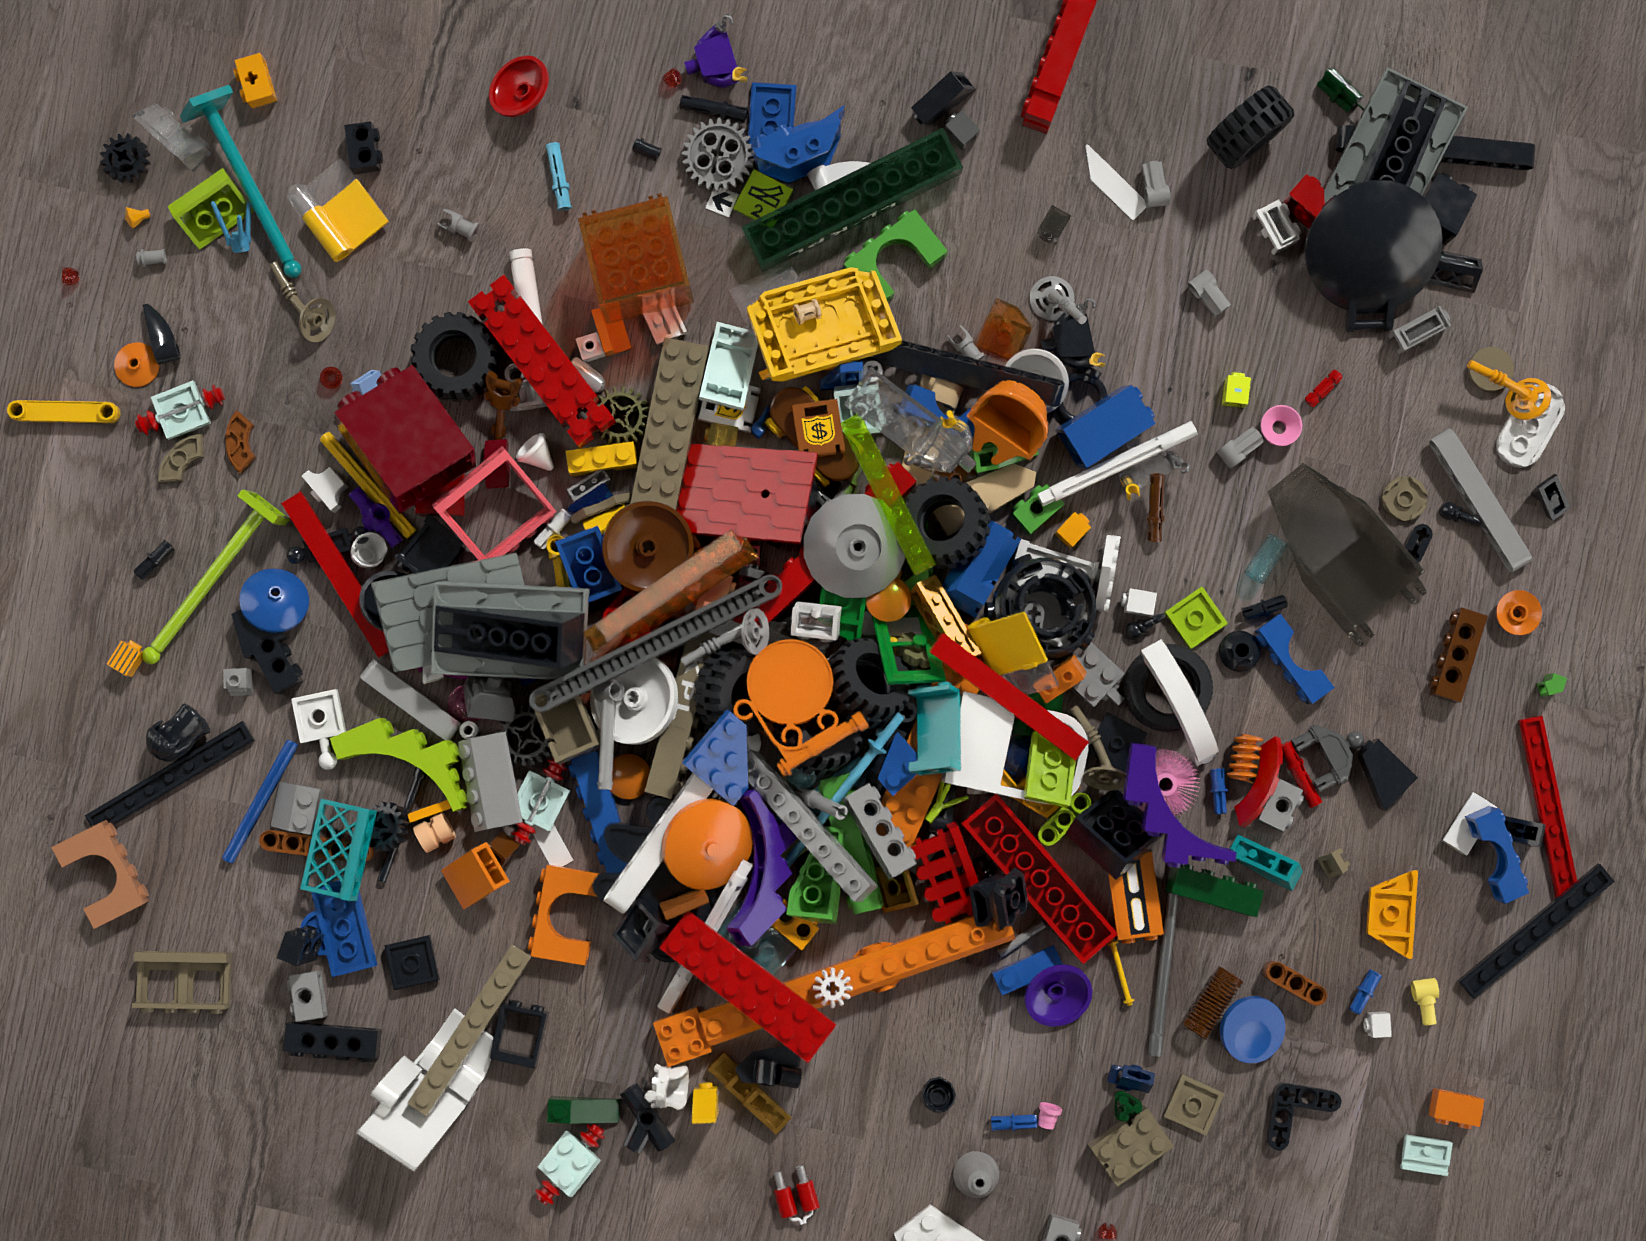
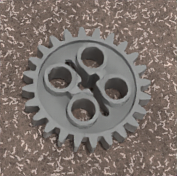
(698, 149)

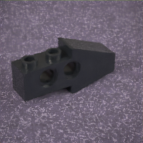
(253, 645)

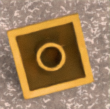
(897, 891)

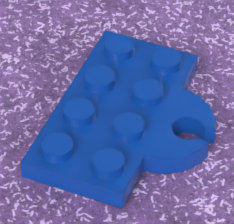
(344, 930)

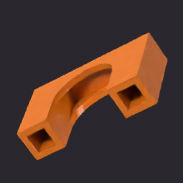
(547, 941)

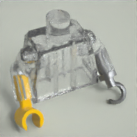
(949, 449)
(1138, 475)

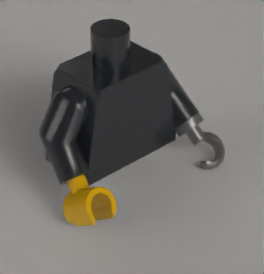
(1073, 340)

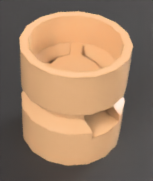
(433, 833)

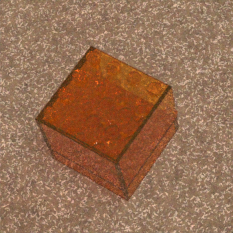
(635, 259)

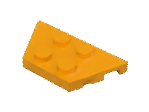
(1393, 912)

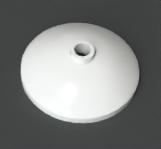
(1041, 363)

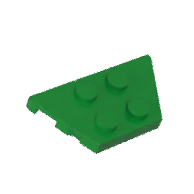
(851, 613)

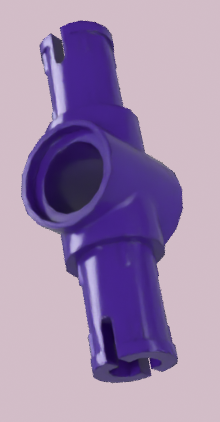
(381, 523)

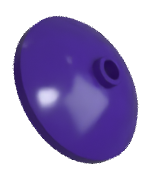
(1062, 1003)

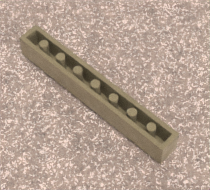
(469, 1030)

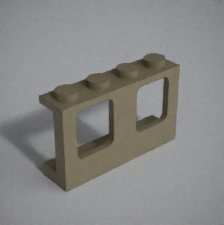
(184, 966)

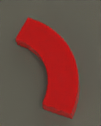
(1265, 784)

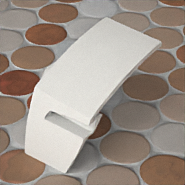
(402, 1129)

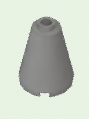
(972, 1167)

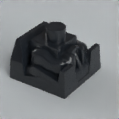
(642, 929)

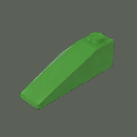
(816, 892)

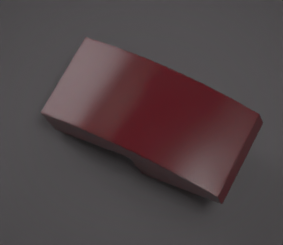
(500, 476)

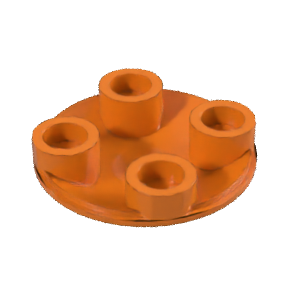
(891, 602)
(629, 776)

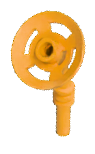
(1522, 391)

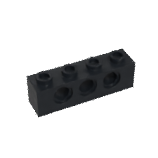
(295, 1041)

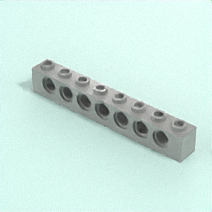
(808, 828)

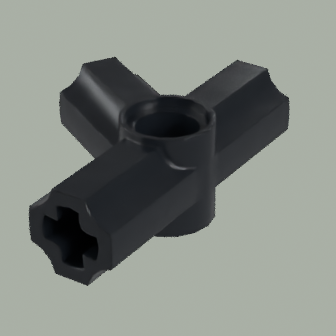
(642, 1130)

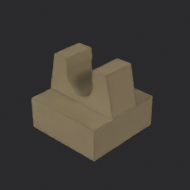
(1333, 863)

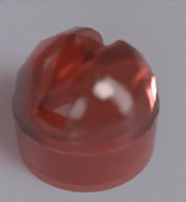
(672, 77)
(70, 276)
(1105, 1233)

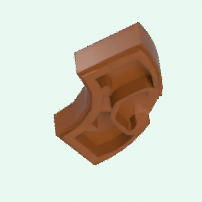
(237, 442)

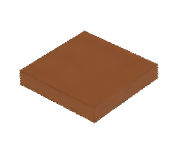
(684, 903)

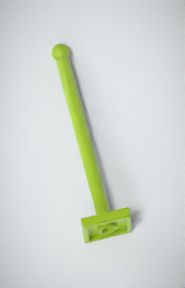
(262, 510)

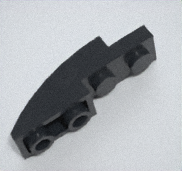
(873, 769)

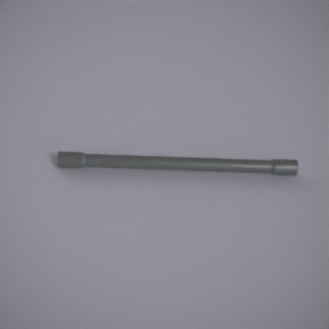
(1156, 1036)

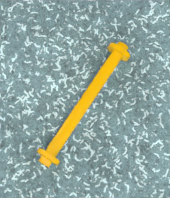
(1128, 1000)

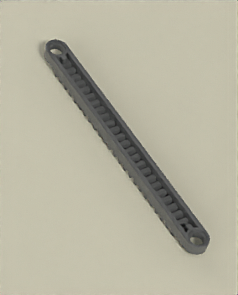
(655, 643)

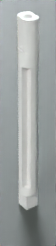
(1118, 463)
(714, 920)

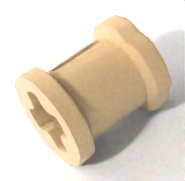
(807, 311)

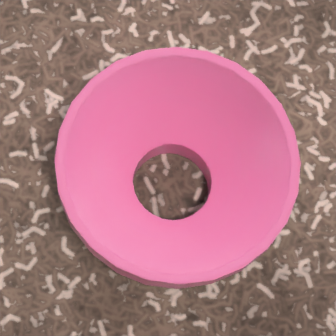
(1289, 418)

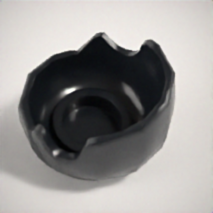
(938, 1095)

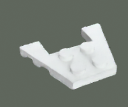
(933, 1226)

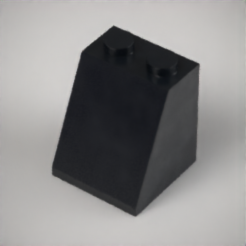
(1450, 203)

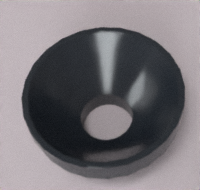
(1228, 654)

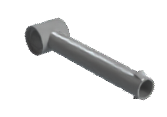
(607, 695)

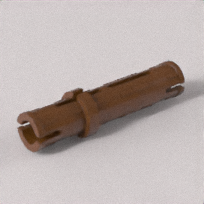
(1155, 516)

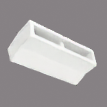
(1459, 834)

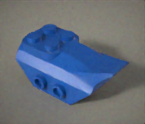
(796, 150)

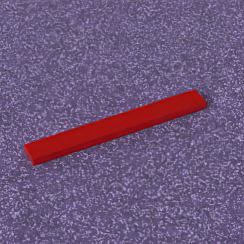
(333, 565)
(1008, 696)
(1548, 803)

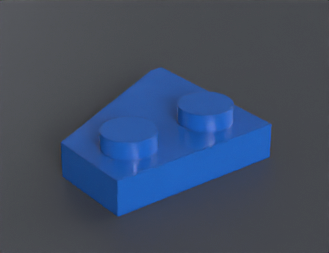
(843, 375)
(895, 769)

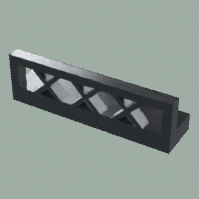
(1463, 266)

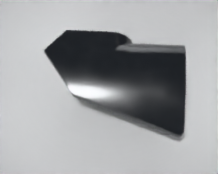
(771, 1068)

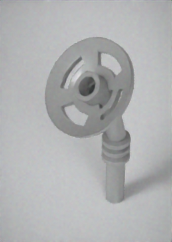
(1055, 300)
(748, 632)

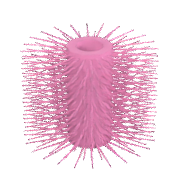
(1174, 780)

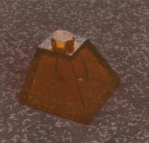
(1004, 330)

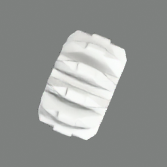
(838, 982)

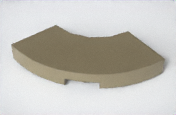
(179, 458)
(601, 507)

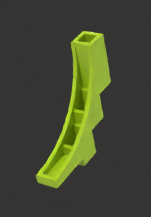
(435, 760)

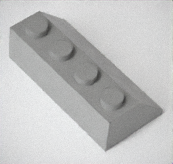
(489, 781)

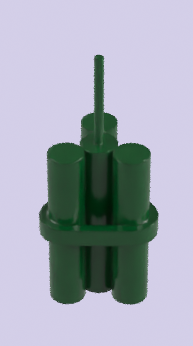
(1340, 90)
(1126, 1106)

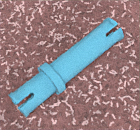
(560, 185)

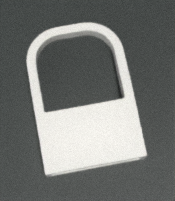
(985, 743)

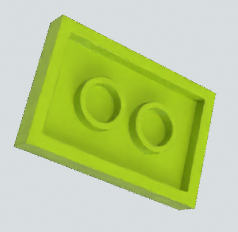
(1048, 773)

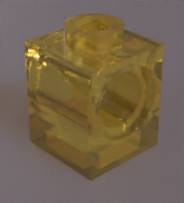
(721, 434)

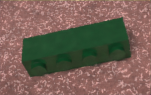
(1215, 891)

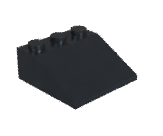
(1112, 833)

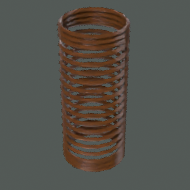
(1196, 1022)

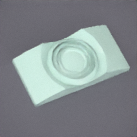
(729, 366)

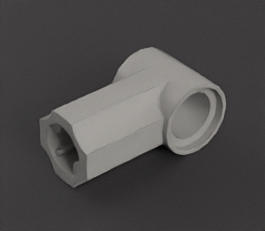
(1155, 191)
(1205, 288)
(1236, 450)

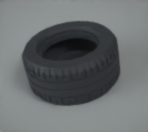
(1136, 699)

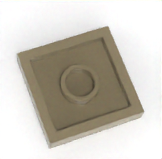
(1193, 1104)

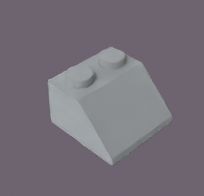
(296, 807)

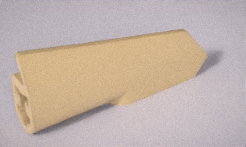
(947, 397)
(994, 489)

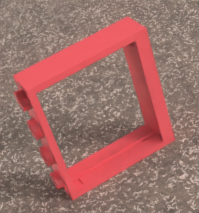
(526, 530)

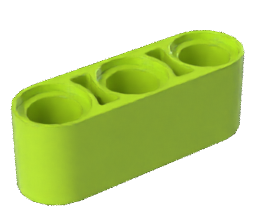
(1053, 824)

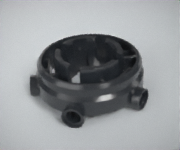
(1061, 588)

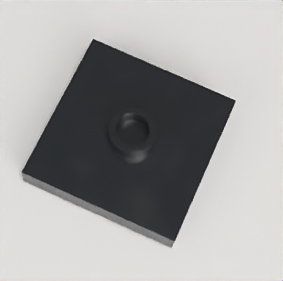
(1116, 740)
(412, 962)

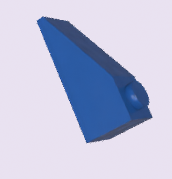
(1024, 970)

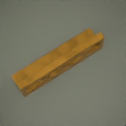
(941, 614)

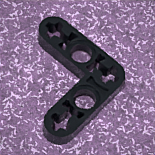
(1288, 1105)

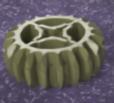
(629, 410)

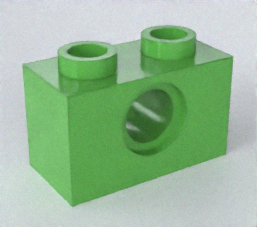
(1027, 519)

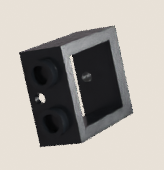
(514, 1057)

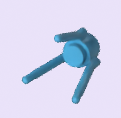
(240, 239)

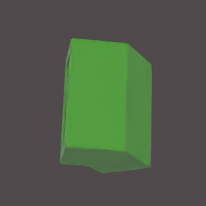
(1551, 684)

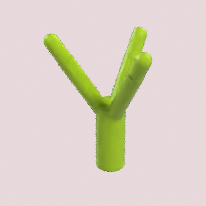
(938, 806)

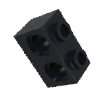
(358, 149)
(300, 945)

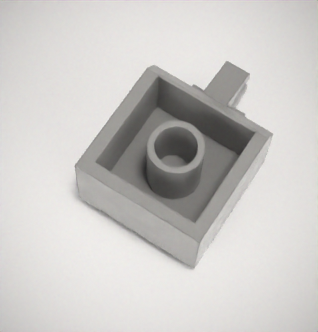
(1100, 678)

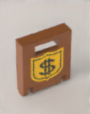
(819, 432)

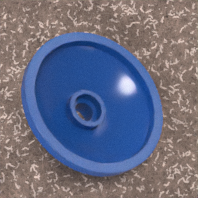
(274, 612)

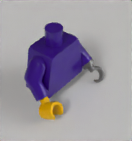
(716, 57)

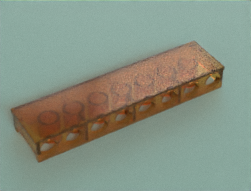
(670, 593)

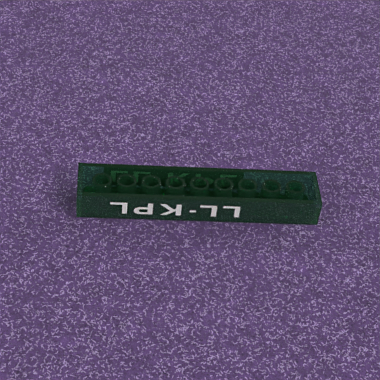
(852, 200)

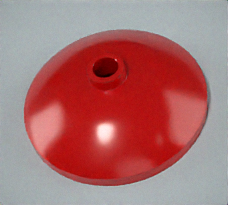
(519, 86)

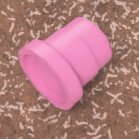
(1048, 1115)

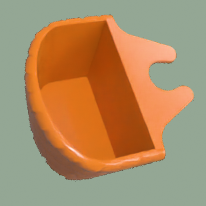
(1011, 419)

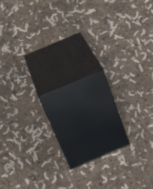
(1525, 831)

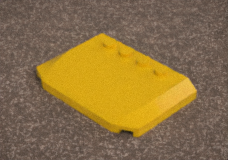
(852, 323)

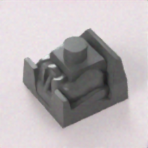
(489, 698)

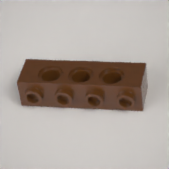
(1474, 625)

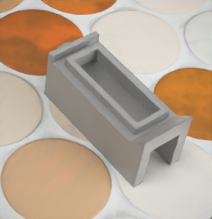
(1421, 329)

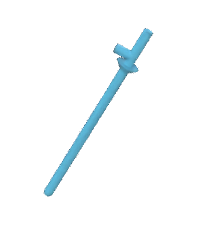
(874, 749)

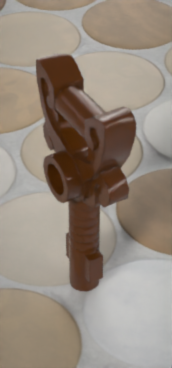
(501, 400)

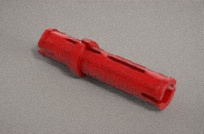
(1296, 766)

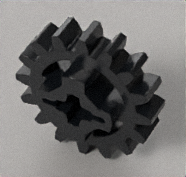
(129, 150)
(391, 816)

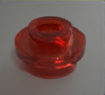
(331, 371)

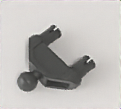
(1334, 750)

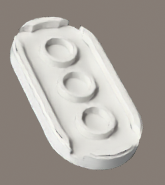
(1525, 440)

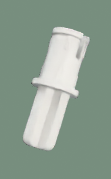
(552, 528)

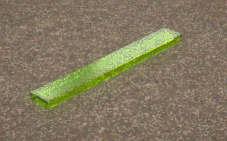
(888, 494)

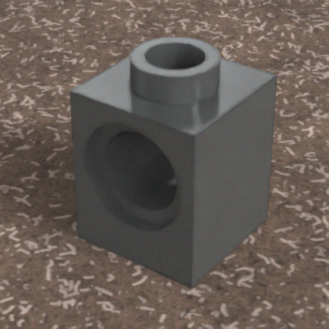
(961, 129)

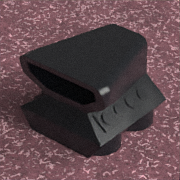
(999, 899)

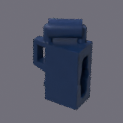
(1131, 1078)

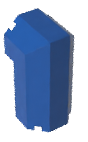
(970, 584)

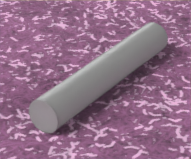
(1020, 939)

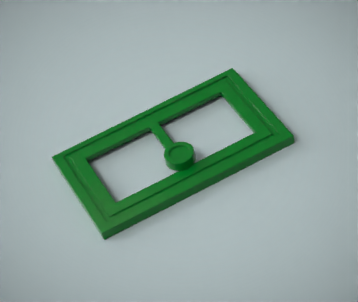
(925, 640)

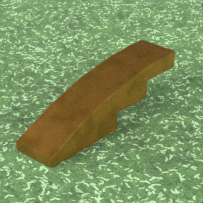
(750, 1095)

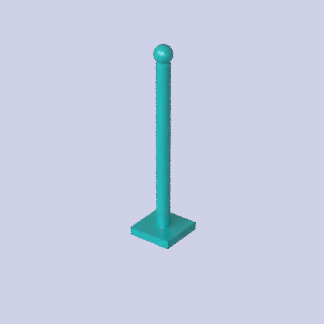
(208, 105)

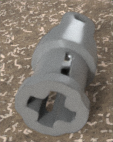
(461, 226)
(967, 346)

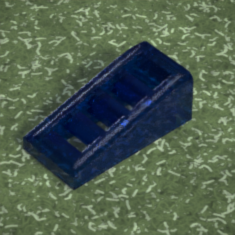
(595, 496)

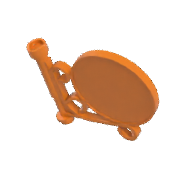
(791, 686)

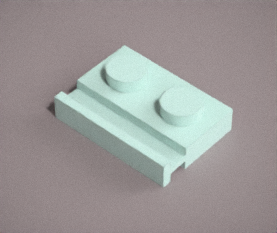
(1426, 1155)

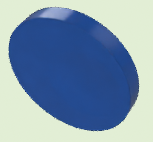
(1252, 1029)

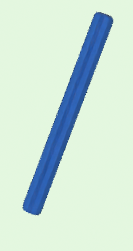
(259, 801)

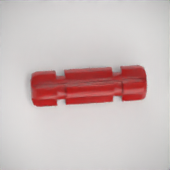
(1323, 388)

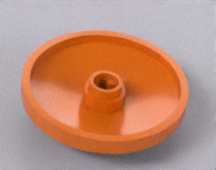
(706, 843)

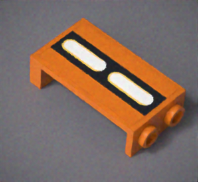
(1137, 902)

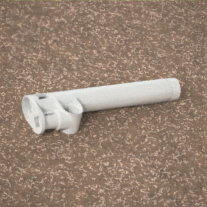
(526, 287)

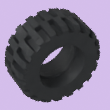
(1250, 127)
(435, 335)
(975, 524)
(716, 686)
(852, 696)
(830, 759)

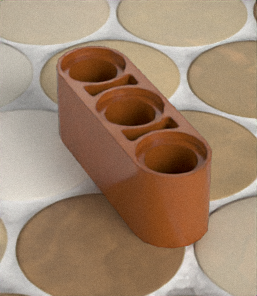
(1304, 988)

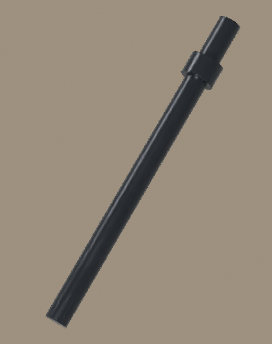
(408, 806)

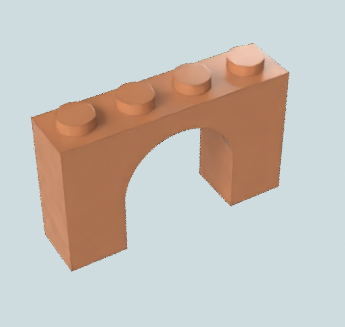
(102, 841)

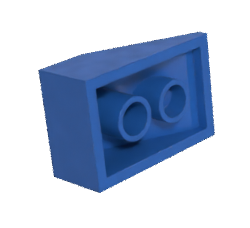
(585, 563)

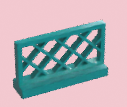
(357, 850)

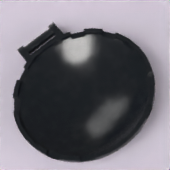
(1373, 250)

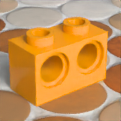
(789, 929)

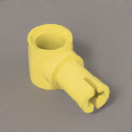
(1425, 993)

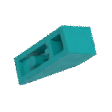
(1267, 862)

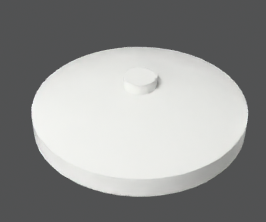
(646, 706)

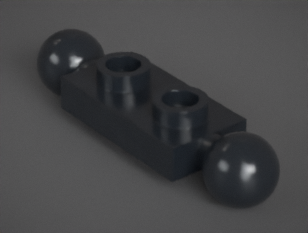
(341, 538)

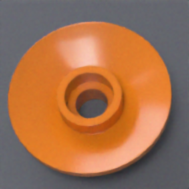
(144, 372)
(1529, 610)

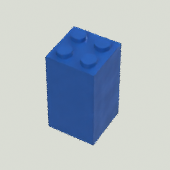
(1105, 426)

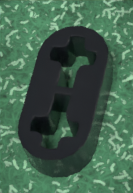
(1422, 546)

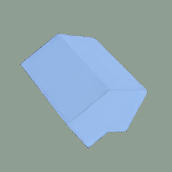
(366, 382)

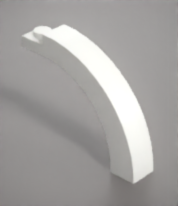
(1183, 702)

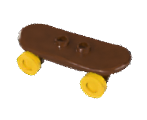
(781, 423)

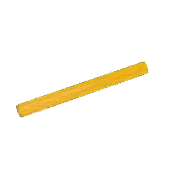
(366, 483)

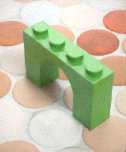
(909, 231)

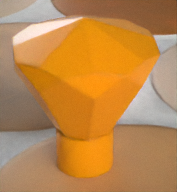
(134, 217)

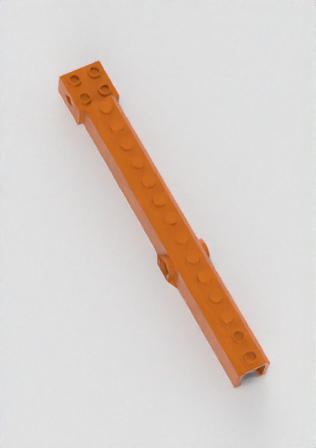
(870, 969)

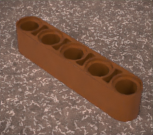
(283, 844)

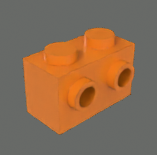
(1456, 1107)

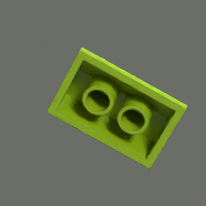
(196, 214)

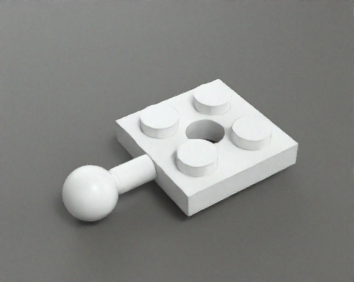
(331, 725)

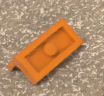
(612, 335)

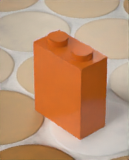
(475, 875)

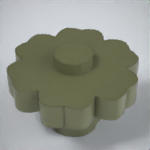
(912, 657)

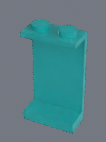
(937, 729)

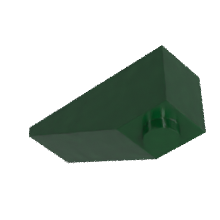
(582, 1110)

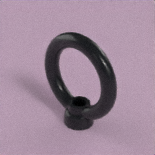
(1089, 376)

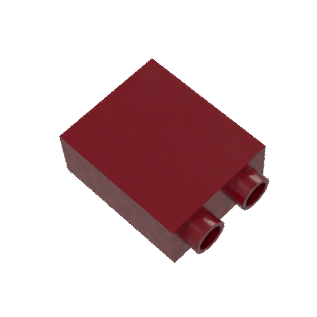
(404, 437)

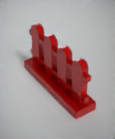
(942, 865)

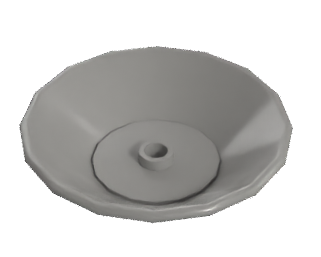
(831, 550)

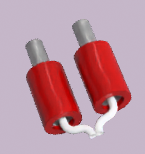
(806, 1194)

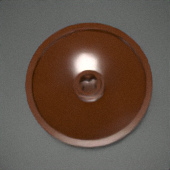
(645, 543)

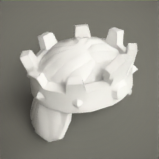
(669, 1087)

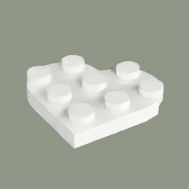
(1107, 573)

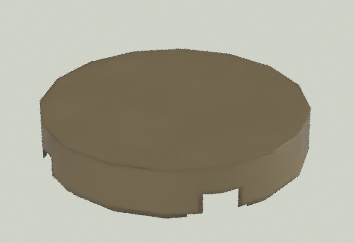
(1494, 359)
(1404, 498)

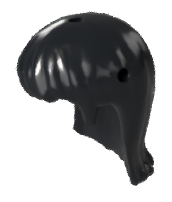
(176, 735)

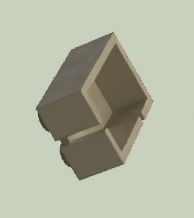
(569, 727)
(1130, 1147)

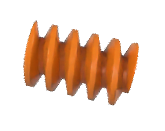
(1244, 757)

